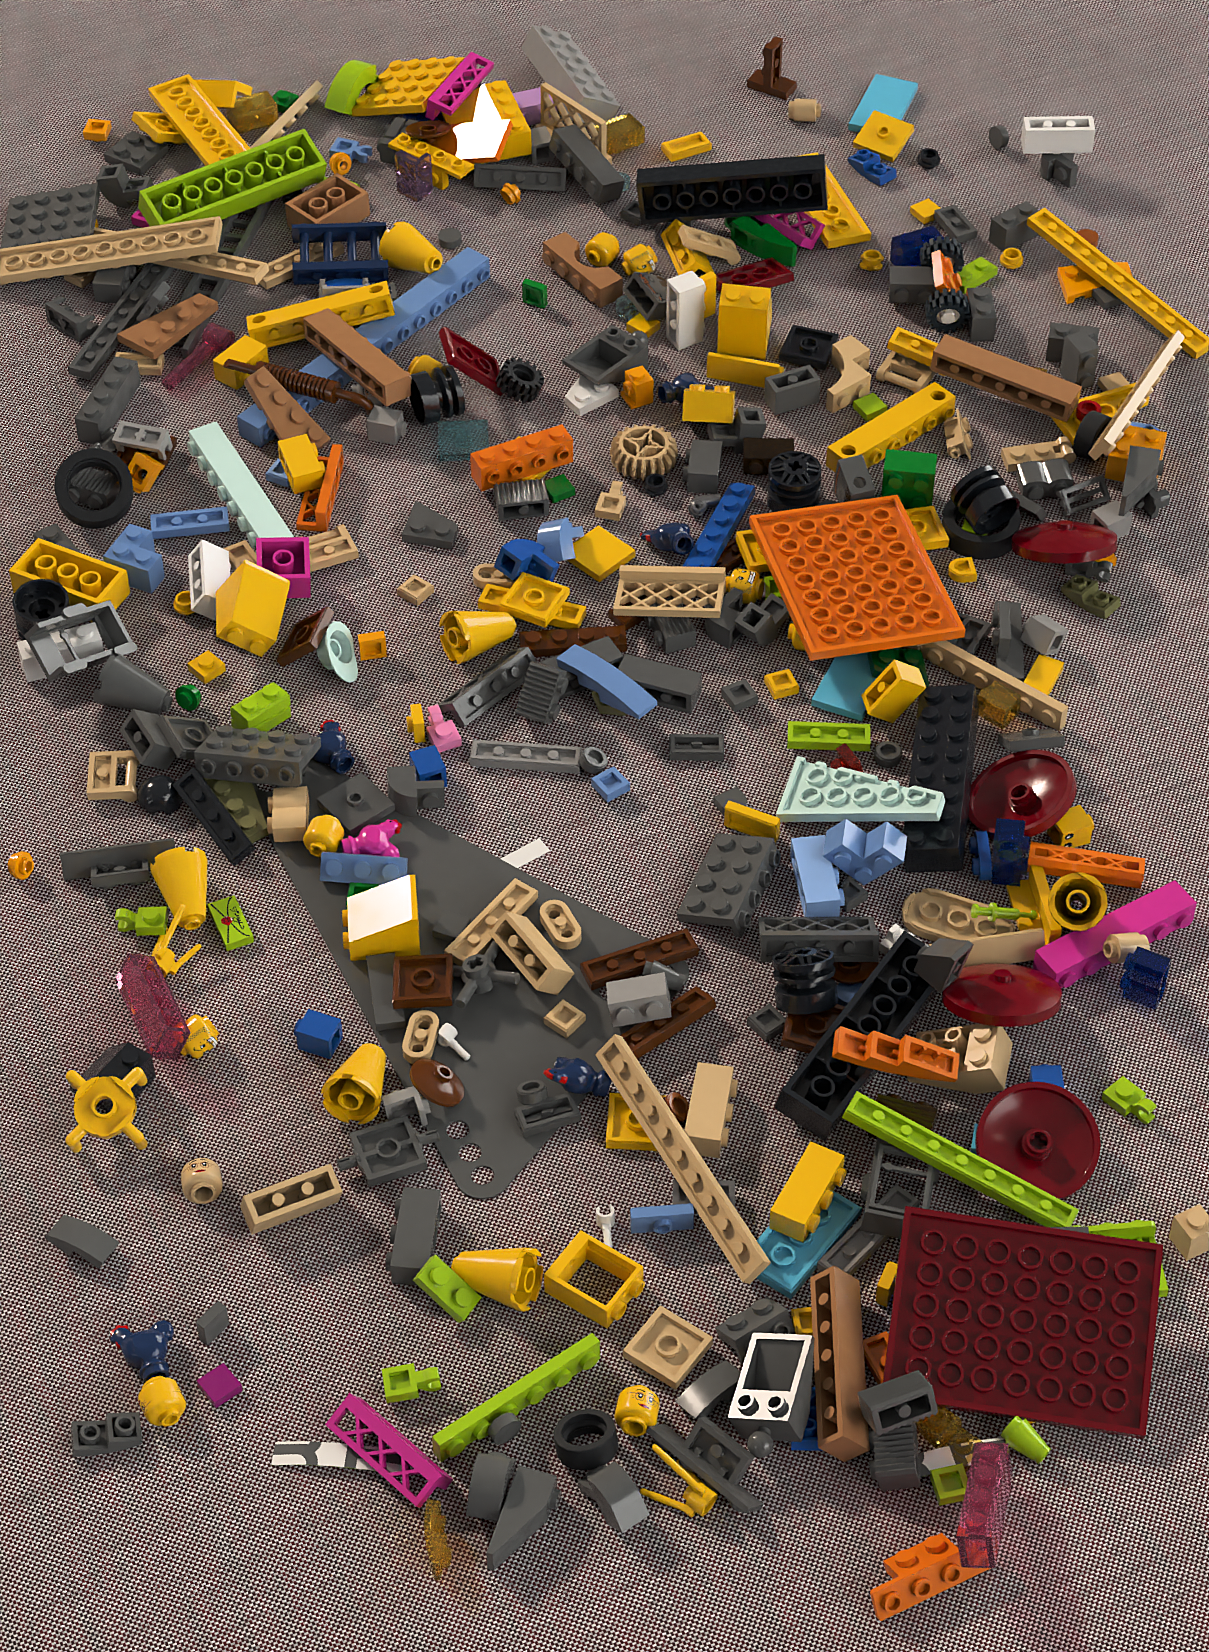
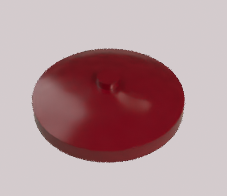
(1064, 542)
(1024, 787)
(1003, 995)
(1040, 1137)

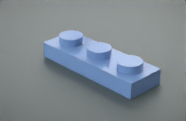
(189, 522)
(361, 868)

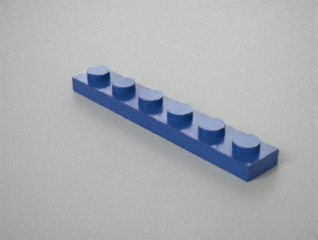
(721, 526)

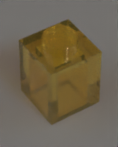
(998, 704)

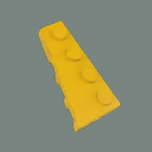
(1109, 402)

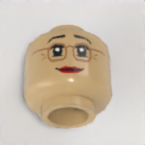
(201, 1181)

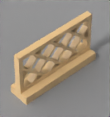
(574, 108)
(663, 581)

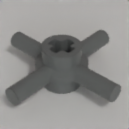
(480, 974)

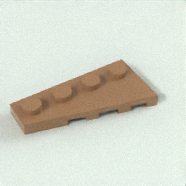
(166, 328)
(282, 410)

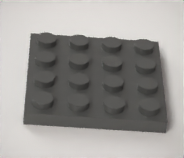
(51, 216)

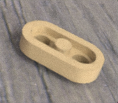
(488, 574)
(561, 927)
(419, 1039)

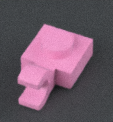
(441, 733)

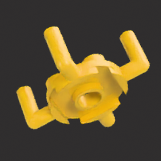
(109, 1124)

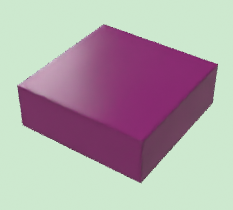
(219, 1385)

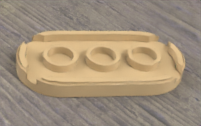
(946, 915)

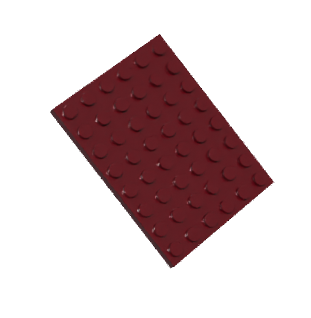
(1026, 1320)

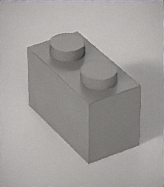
(638, 999)

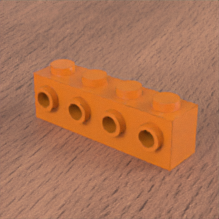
(521, 457)

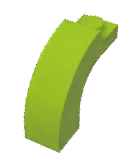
(349, 84)

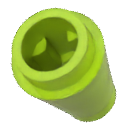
(1025, 1439)

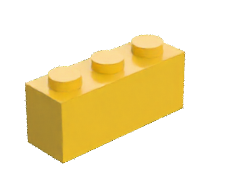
(807, 1192)

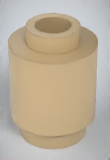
(804, 110)
(1119, 945)

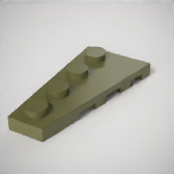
(242, 804)

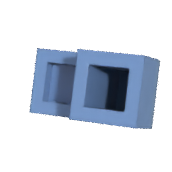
(557, 538)

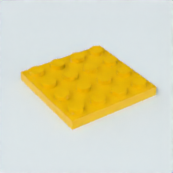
(405, 87)

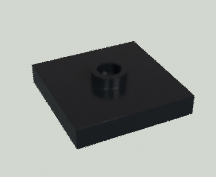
(808, 347)

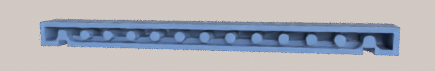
(412, 313)

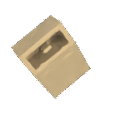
(982, 1057)

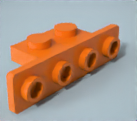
(919, 1575)

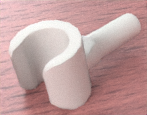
(446, 1038)
(605, 1222)

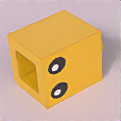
(1072, 829)

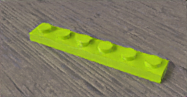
(526, 1391)

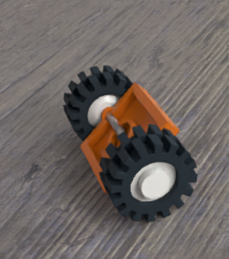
(948, 306)

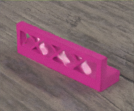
(456, 81)
(791, 232)
(397, 1441)

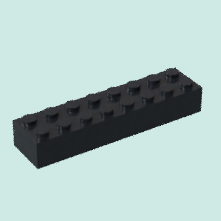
(732, 189)
(944, 764)
(884, 1003)

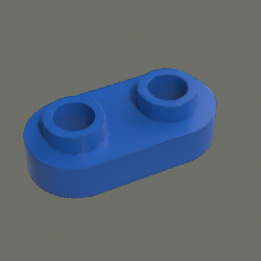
(982, 862)

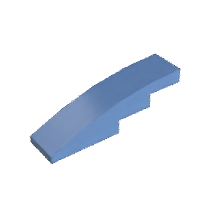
(608, 681)

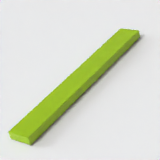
(959, 1162)

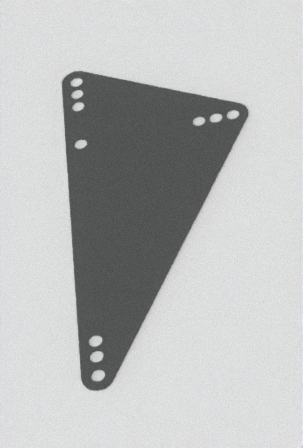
(496, 1028)

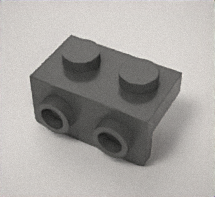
(762, 1317)

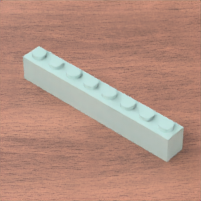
(235, 484)

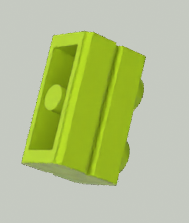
(262, 709)

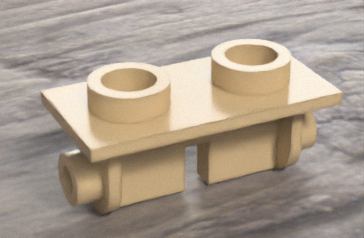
(958, 440)

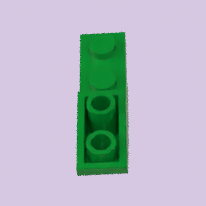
(761, 240)

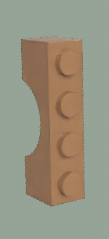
(597, 284)

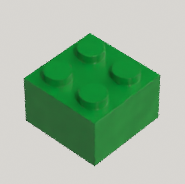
(910, 477)

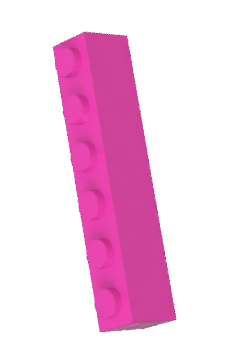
(1082, 951)

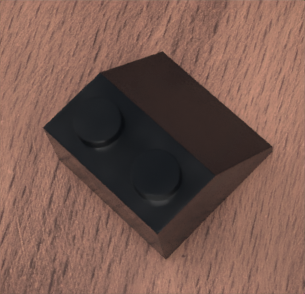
(118, 1062)

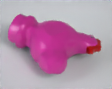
(374, 840)

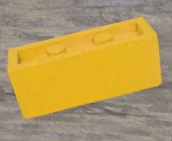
(224, 92)
(683, 258)
(740, 369)
(1034, 895)

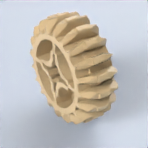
(643, 451)

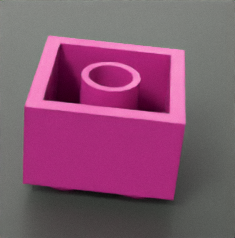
(289, 559)

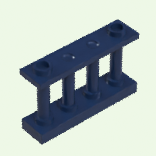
(311, 272)

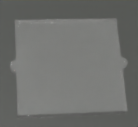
(476, 398)

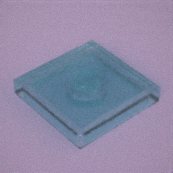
(461, 438)

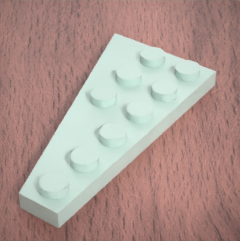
(839, 794)

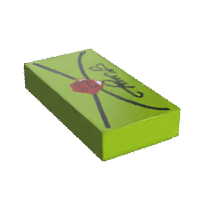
(230, 923)

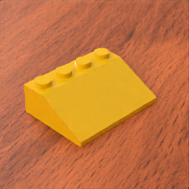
(495, 103)

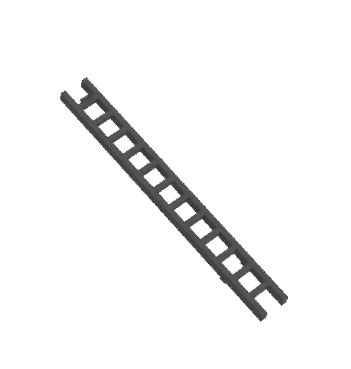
(189, 342)

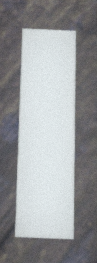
(526, 853)

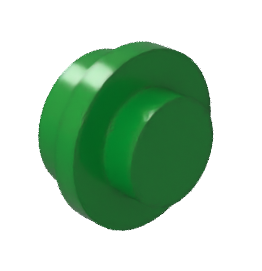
(188, 697)

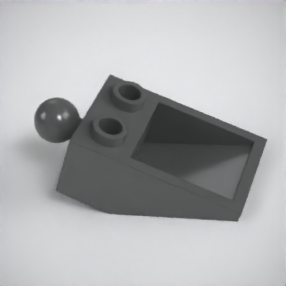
(609, 355)
(773, 1391)

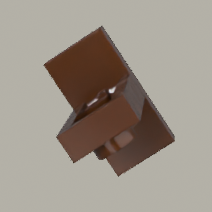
(769, 78)

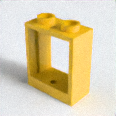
(571, 1259)

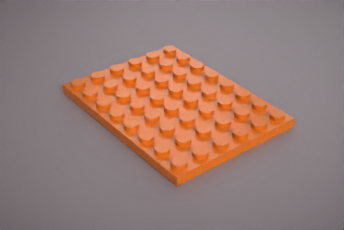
(855, 577)

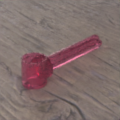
(214, 340)

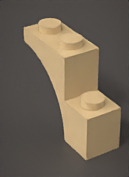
(851, 361)

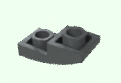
(85, 1239)
(709, 1389)
(106, 1436)

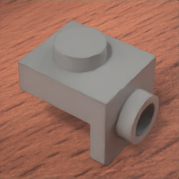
(406, 1102)

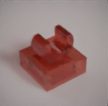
(846, 759)

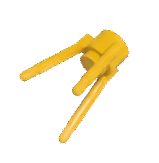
(165, 956)
(697, 1495)

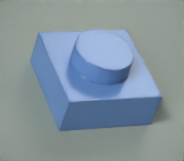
(610, 784)

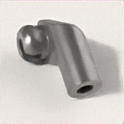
(701, 503)

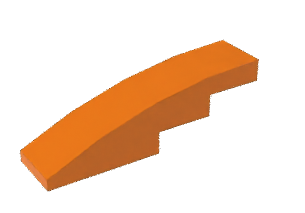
(895, 1056)

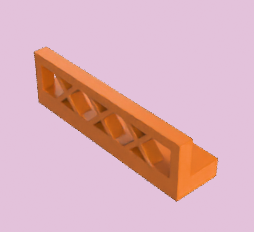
(326, 493)
(1104, 866)

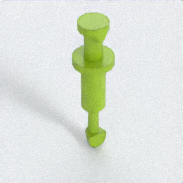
(1000, 913)

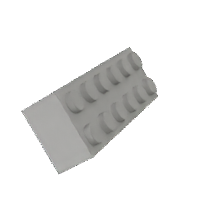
(569, 71)

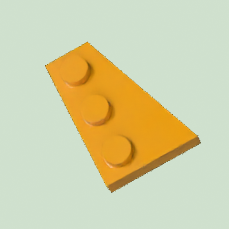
(1078, 283)

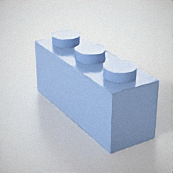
(815, 878)

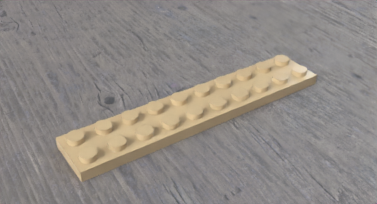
(110, 250)

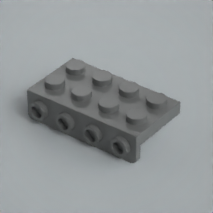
(256, 756)
(730, 882)

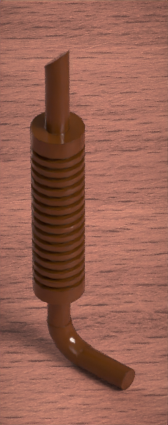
(304, 383)

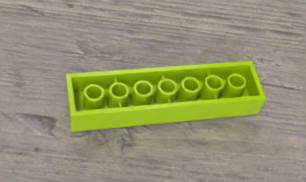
(236, 182)

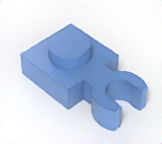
(352, 149)

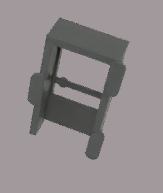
(109, 627)
(886, 1219)

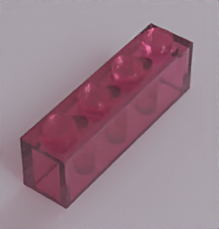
(152, 1006)
(984, 1505)

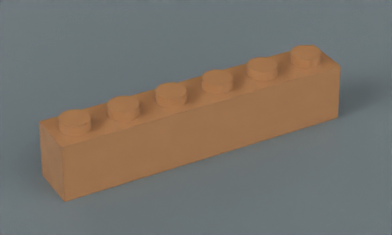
(357, 357)
(1005, 378)
(838, 1363)

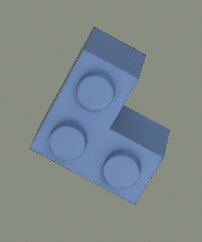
(136, 554)
(864, 854)

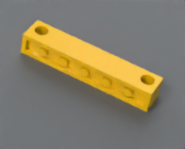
(353, 307)
(895, 427)

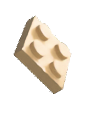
(667, 1347)

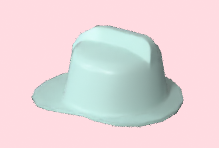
(337, 651)

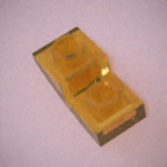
(946, 1430)
(438, 1552)

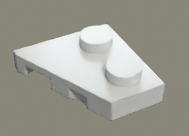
(587, 396)

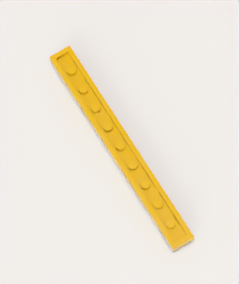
(1118, 281)

